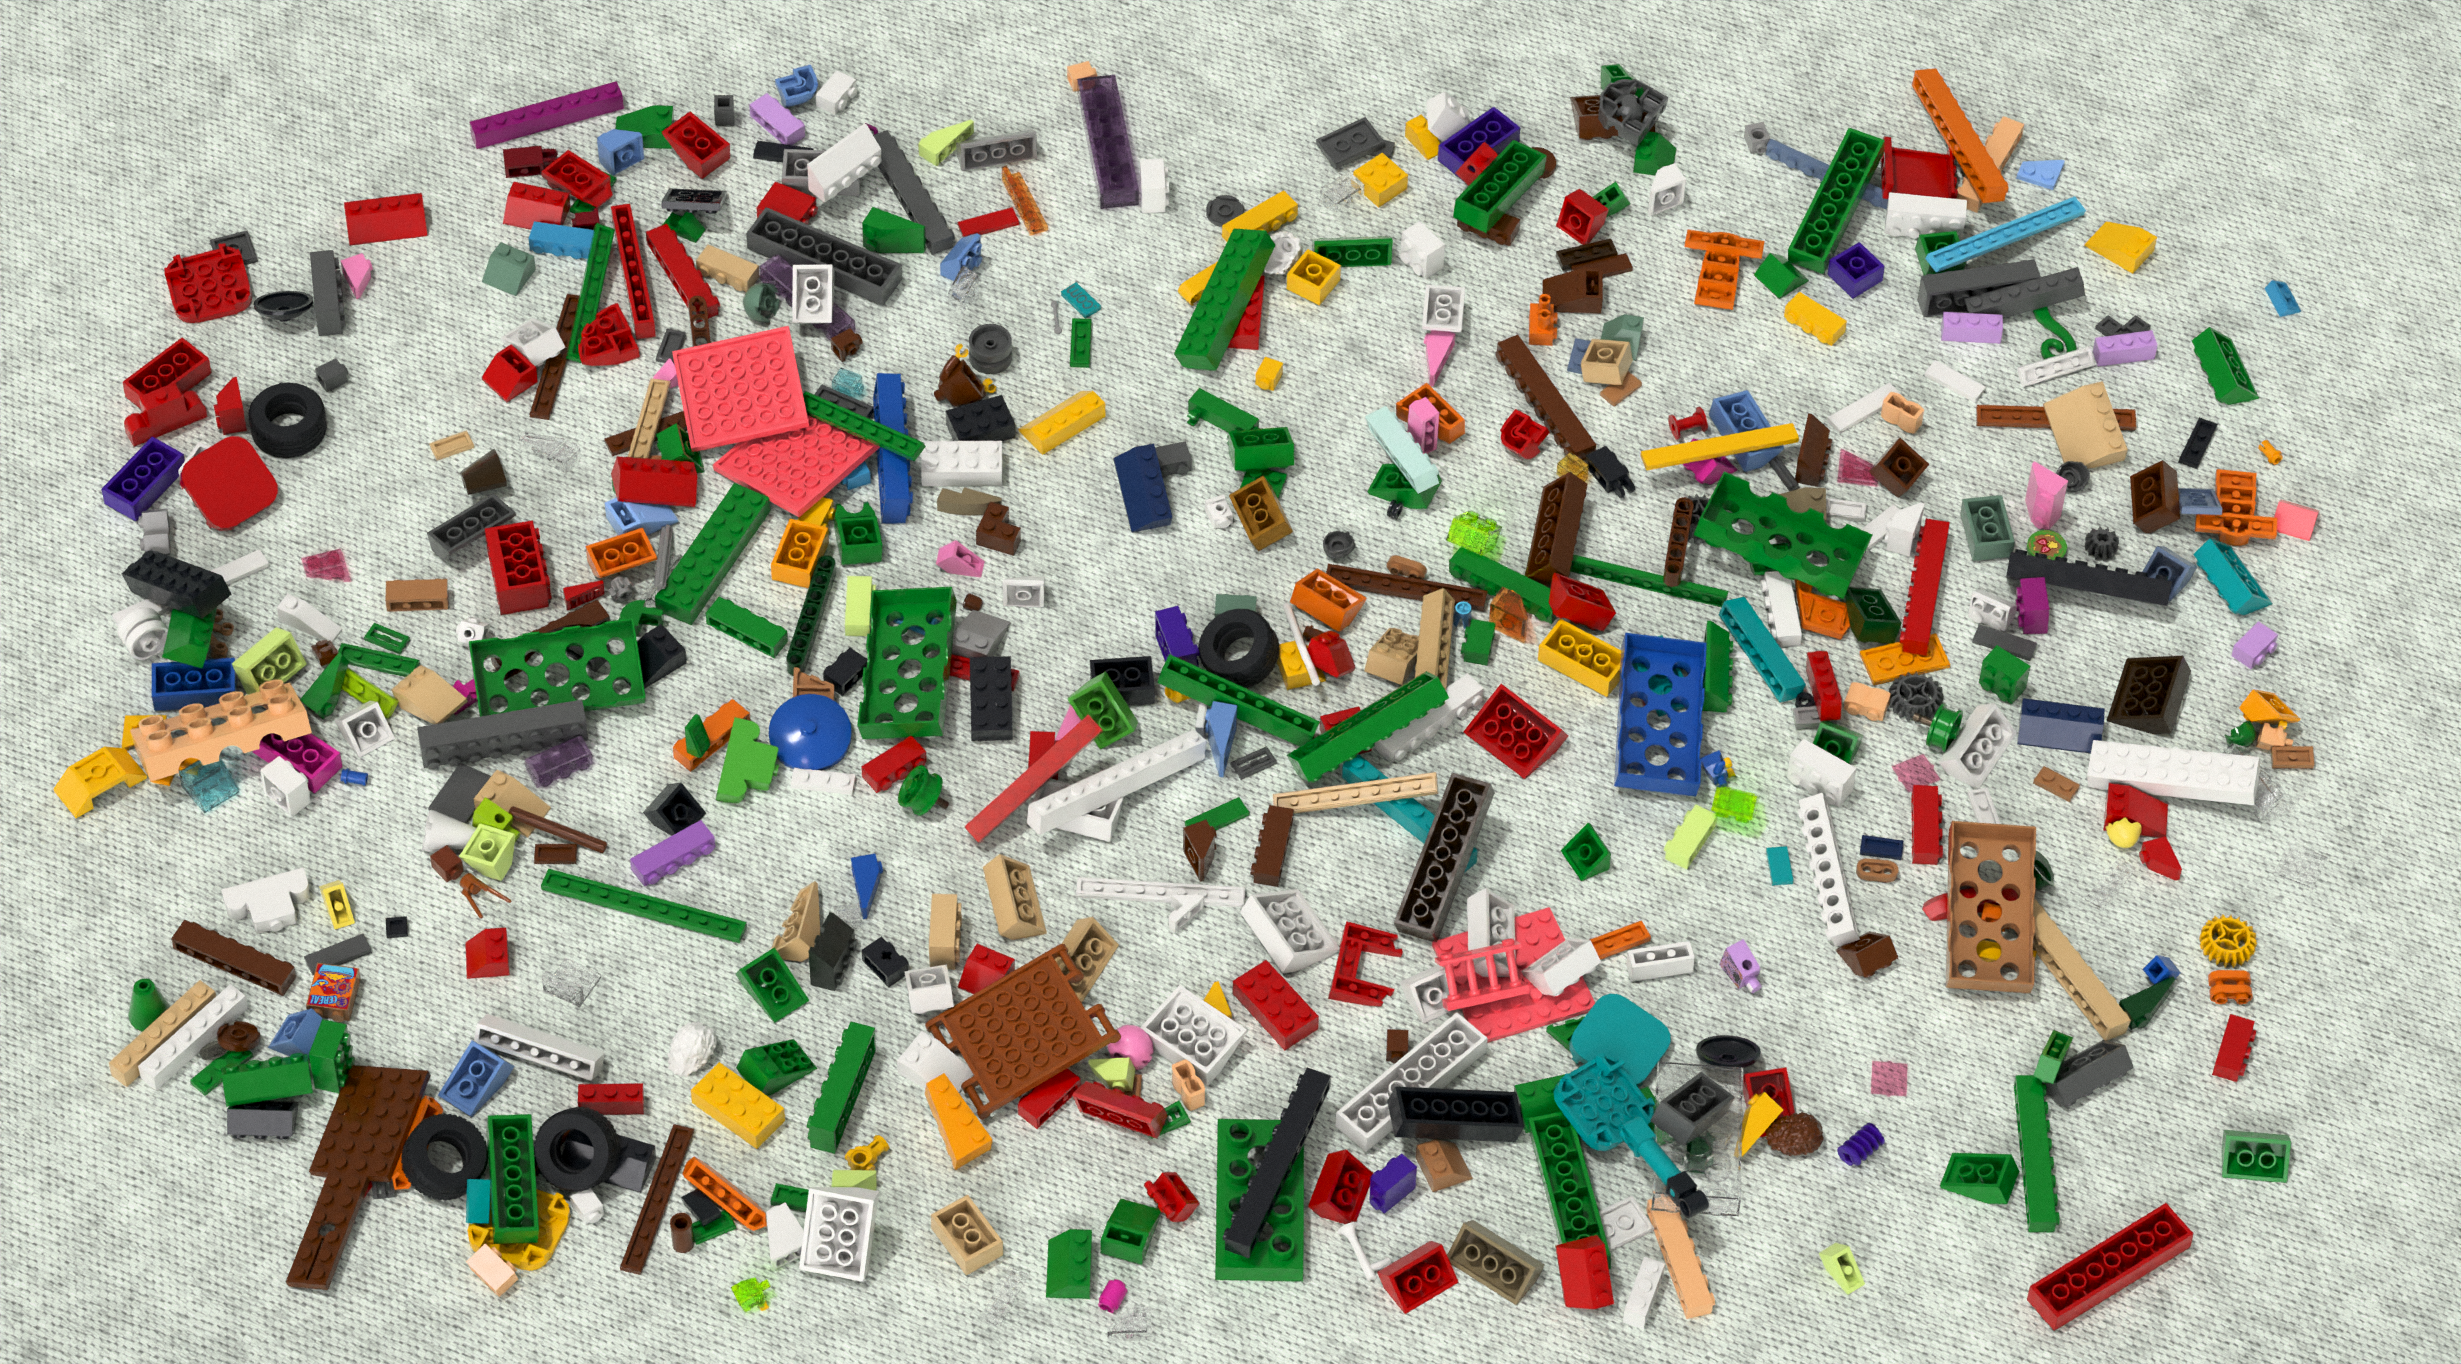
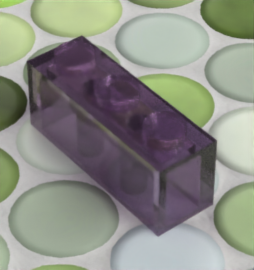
(559, 762)

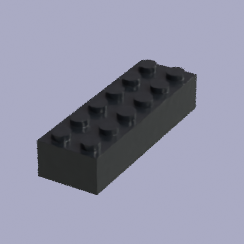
(176, 583)
(1455, 1114)

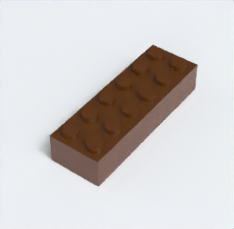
(1556, 529)

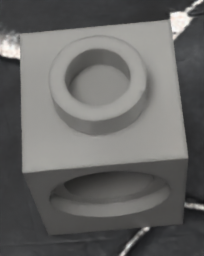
(1756, 137)

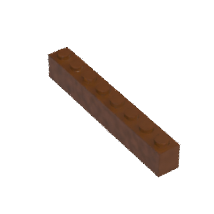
(1544, 397)

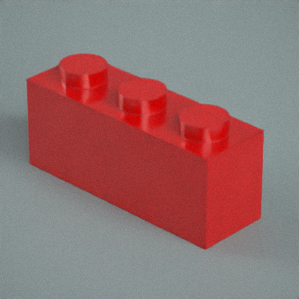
(893, 764)
(2234, 1048)
(1048, 1097)
(612, 1098)

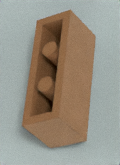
(417, 595)

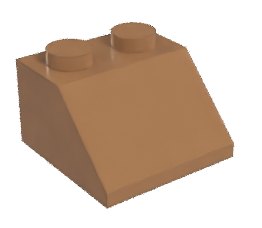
(1442, 1164)

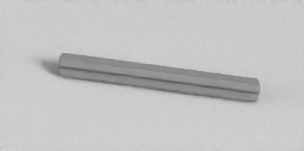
(663, 557)

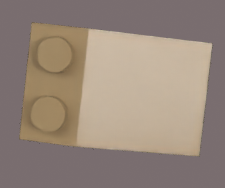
(428, 696)
(509, 792)

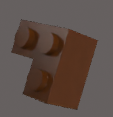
(996, 532)

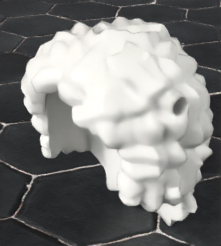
(1283, 255)
(691, 1048)

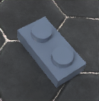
(1579, 349)

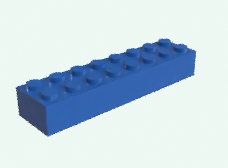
(892, 468)

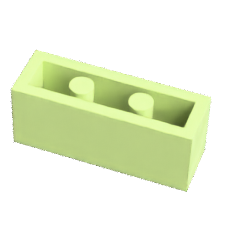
(858, 605)
(1690, 836)

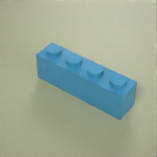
(560, 240)

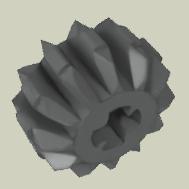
(2101, 543)

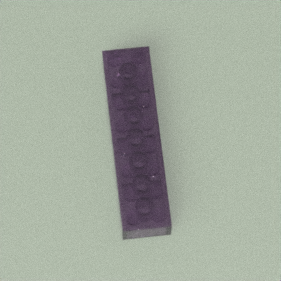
(1107, 141)

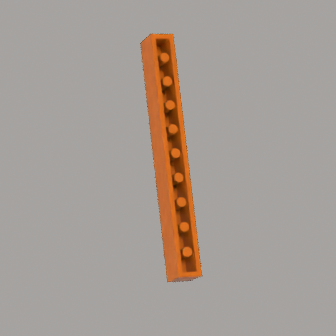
(1960, 135)

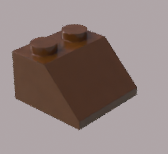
(1199, 847)
(1868, 953)

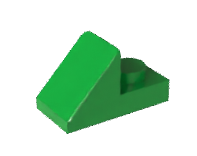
(685, 226)

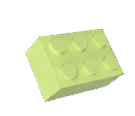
(269, 659)

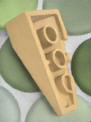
(801, 926)

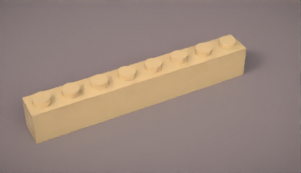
(2077, 977)

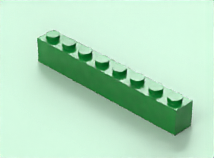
(1250, 706)
(2035, 1155)

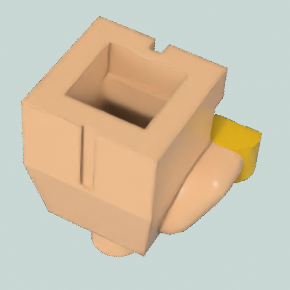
(2272, 736)

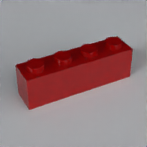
(1823, 685)
(1925, 824)

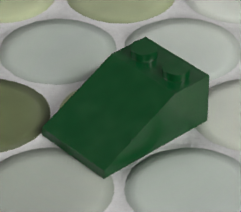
(1871, 615)

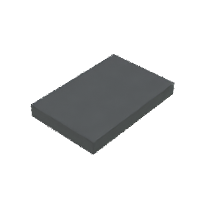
(1350, 143)
(458, 793)

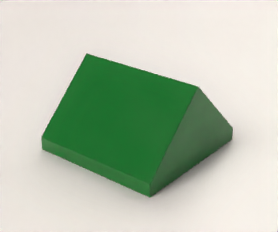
(1779, 275)
(1587, 853)

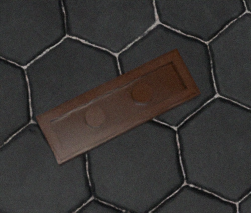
(1611, 265)

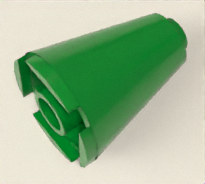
(146, 1004)

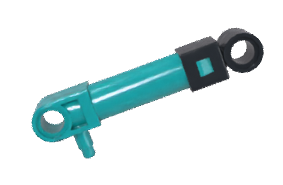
(1678, 1184)

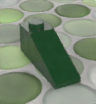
(2145, 1004)

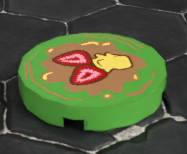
(2047, 543)

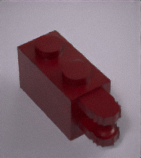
(527, 160)

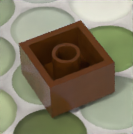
(1898, 467)

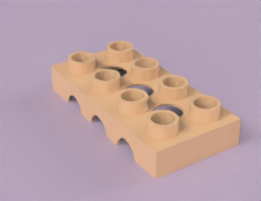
(163, 754)

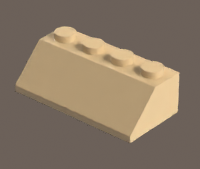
(1013, 898)
(1090, 951)

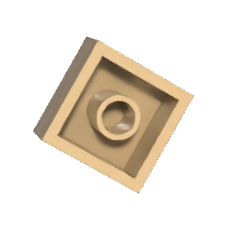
(1606, 361)

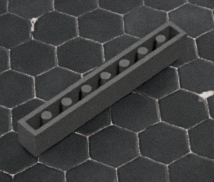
(912, 195)

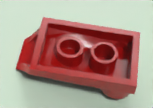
(578, 179)

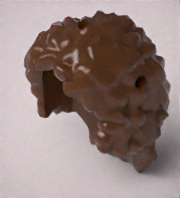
(1795, 1134)

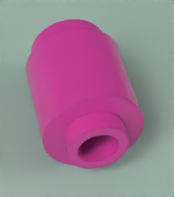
(1112, 1295)

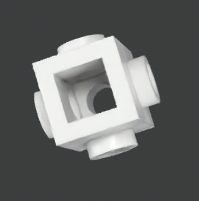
(471, 630)

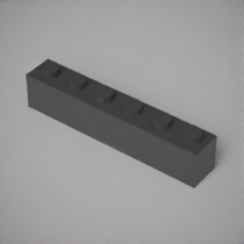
(2028, 294)

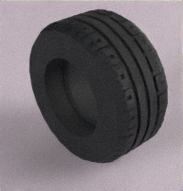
(292, 439)
(1230, 627)
(549, 1155)
(425, 1175)

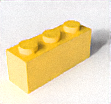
(1815, 319)

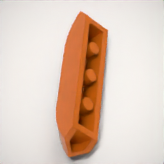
(427, 1108)
(725, 1194)

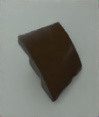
(484, 474)

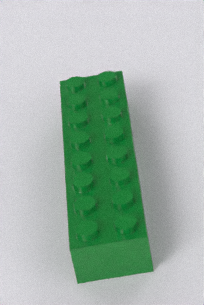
(1836, 200)
(1224, 299)
(712, 553)
(1368, 727)
(1566, 1179)

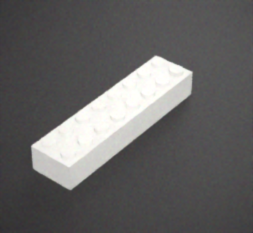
(2175, 772)
(1427, 1065)

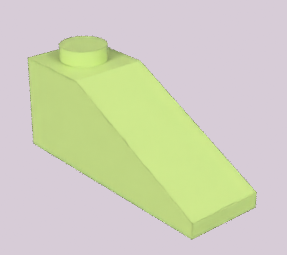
(943, 142)

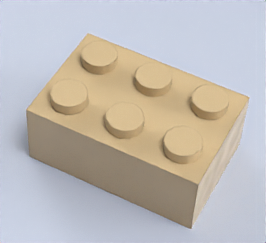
(945, 930)
(966, 1235)

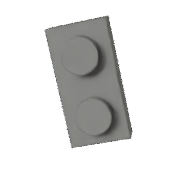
(1807, 717)

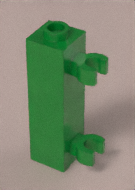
(1219, 413)

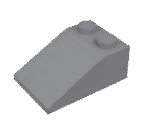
(979, 635)

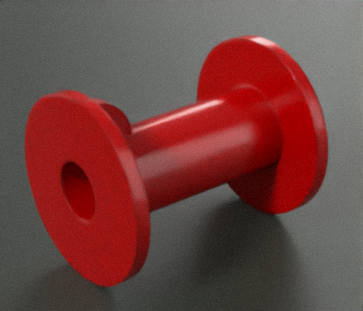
(1697, 419)

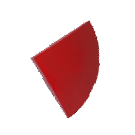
(607, 339)

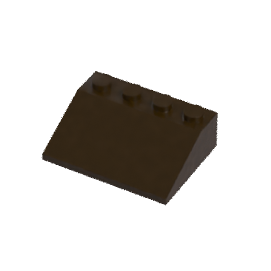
(2150, 693)

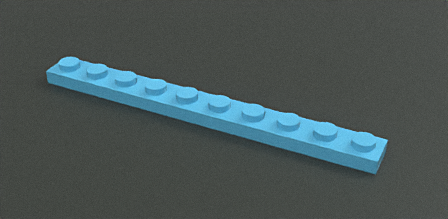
(2005, 234)

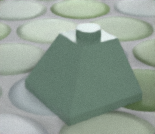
(1625, 328)

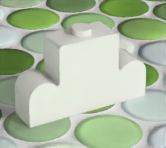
(268, 900)

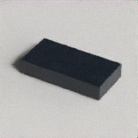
(701, 1207)

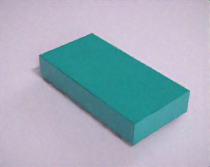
(1779, 865)
(478, 1201)

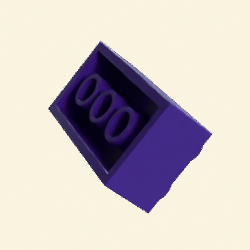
(1490, 127)
(143, 479)

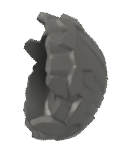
(2076, 473)
(1338, 544)

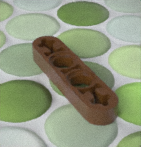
(698, 332)

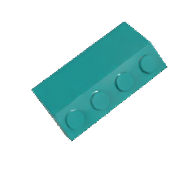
(2231, 577)

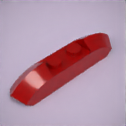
(1937, 906)

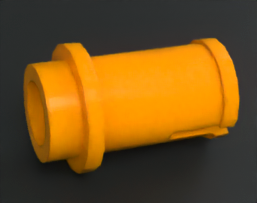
(2274, 456)

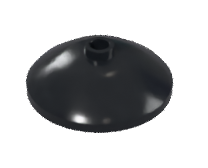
(283, 305)
(1728, 1051)

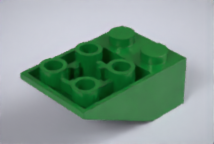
(774, 1066)
(1129, 1231)

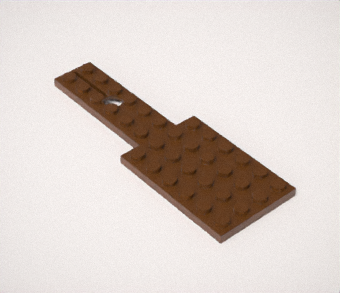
(356, 1148)

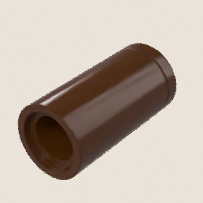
(682, 1232)

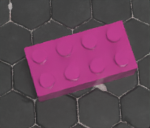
(306, 754)

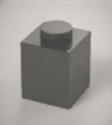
(724, 109)
(331, 375)

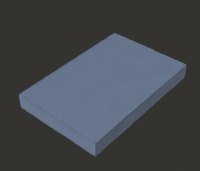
(2199, 501)

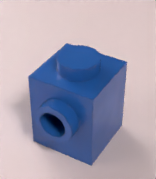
(2160, 969)

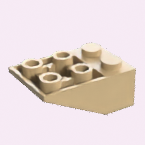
(1393, 656)

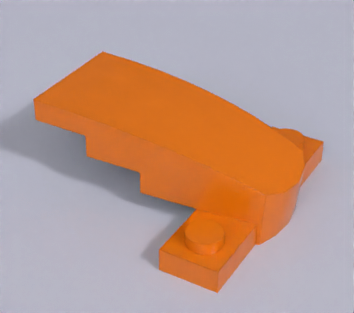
(1720, 265)
(2237, 523)

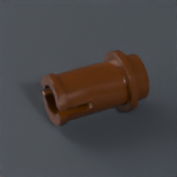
(1311, 632)

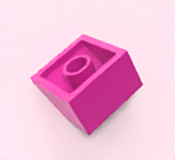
(1710, 470)

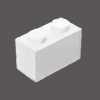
(836, 92)

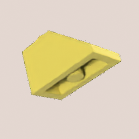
(337, 904)

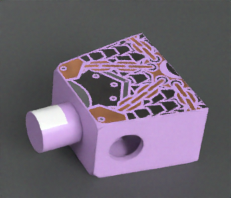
(1741, 966)

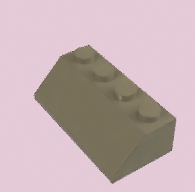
(1494, 1261)

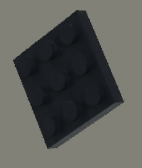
(694, 200)

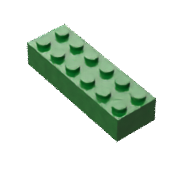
(1499, 186)
(841, 1087)
(512, 1179)

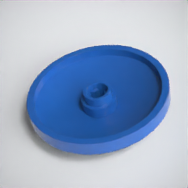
(810, 732)

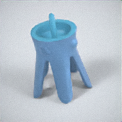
(1463, 611)

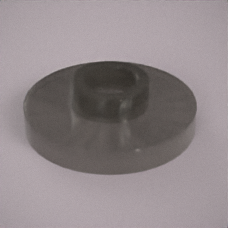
(212, 1051)

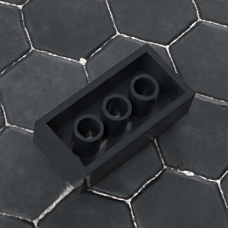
(991, 698)

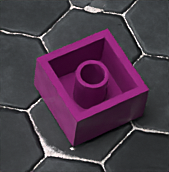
(2032, 605)

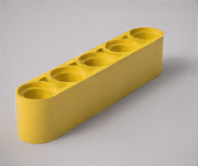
(1193, 288)

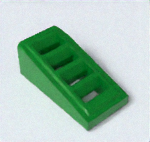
(696, 737)
(1177, 1122)

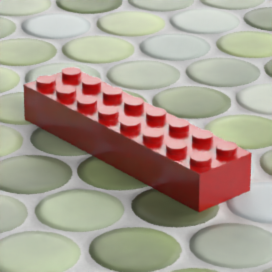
(2110, 1266)

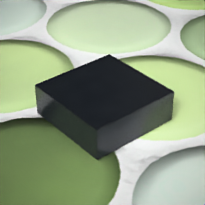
(396, 927)

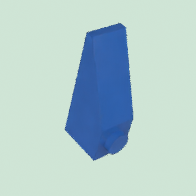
(866, 876)

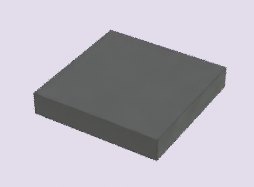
(238, 241)

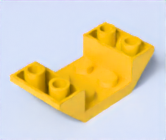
(96, 775)

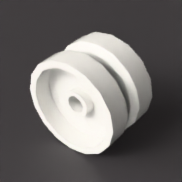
(143, 633)

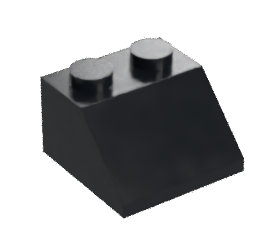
(674, 809)

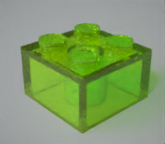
(1474, 532)
(1735, 803)

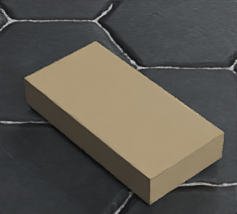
(451, 445)

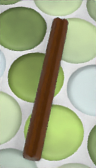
(558, 829)

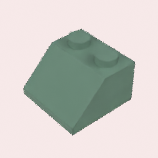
(509, 269)

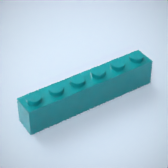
(1762, 649)

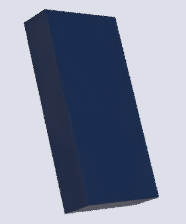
(1881, 847)

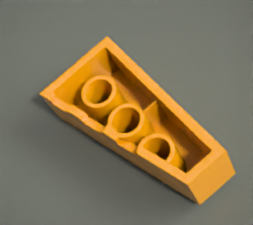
(956, 1122)

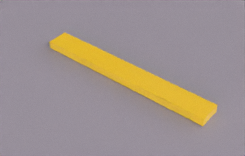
(1719, 446)

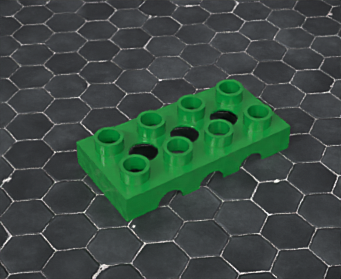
(1773, 512)
(915, 608)
(553, 650)
(1288, 1228)

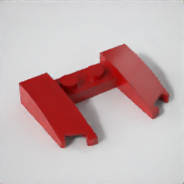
(1353, 941)

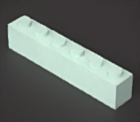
(1403, 449)

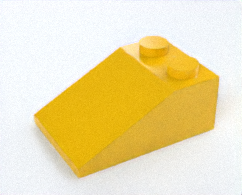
(2123, 244)

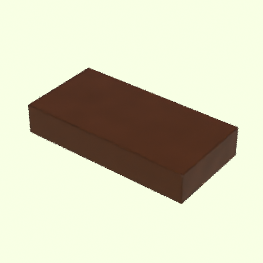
(555, 854)

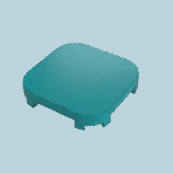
(1621, 1031)
(1600, 1099)

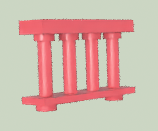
(1475, 995)

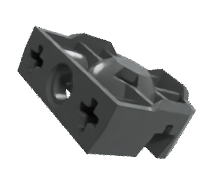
(1623, 93)

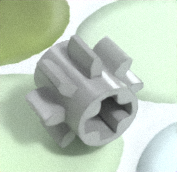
(621, 589)

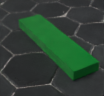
(378, 660)

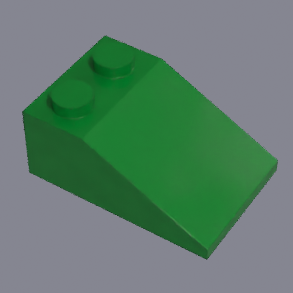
(649, 123)
(892, 234)
(1392, 485)
(772, 985)
(1981, 1176)

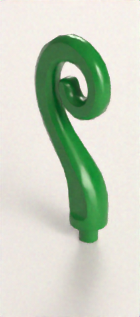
(2045, 319)

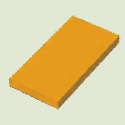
(1889, 662)

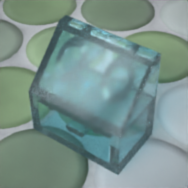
(208, 784)

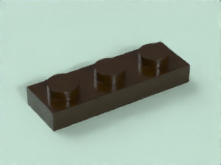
(1585, 253)

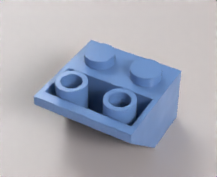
(965, 253)

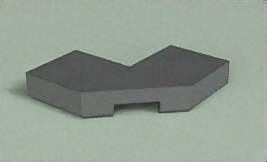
(2110, 327)

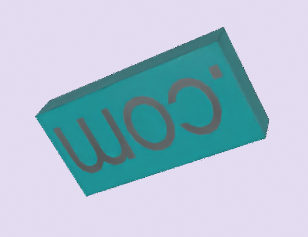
(1080, 300)

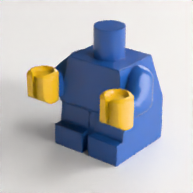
(1714, 768)

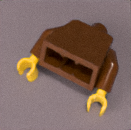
(960, 383)

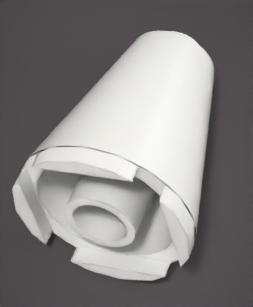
(444, 831)

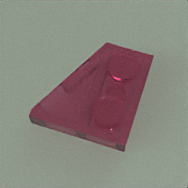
(1854, 470)
(326, 565)

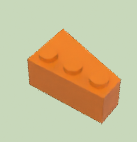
(1451, 423)

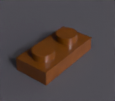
(324, 652)

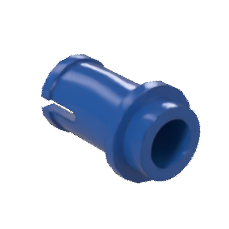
(354, 777)

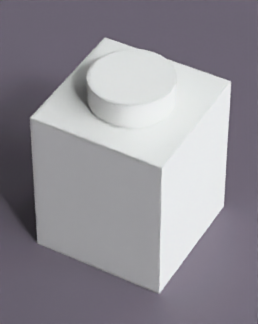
(587, 1206)

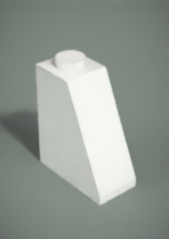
(784, 1236)

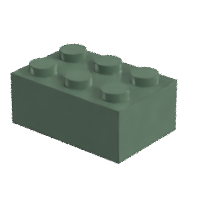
(1987, 527)

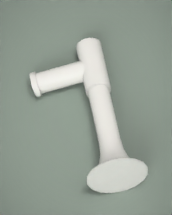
(1368, 1269)

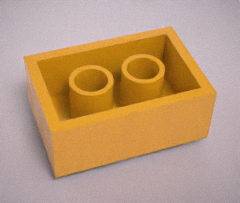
(799, 552)

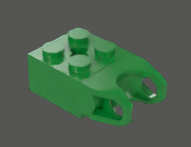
(857, 535)

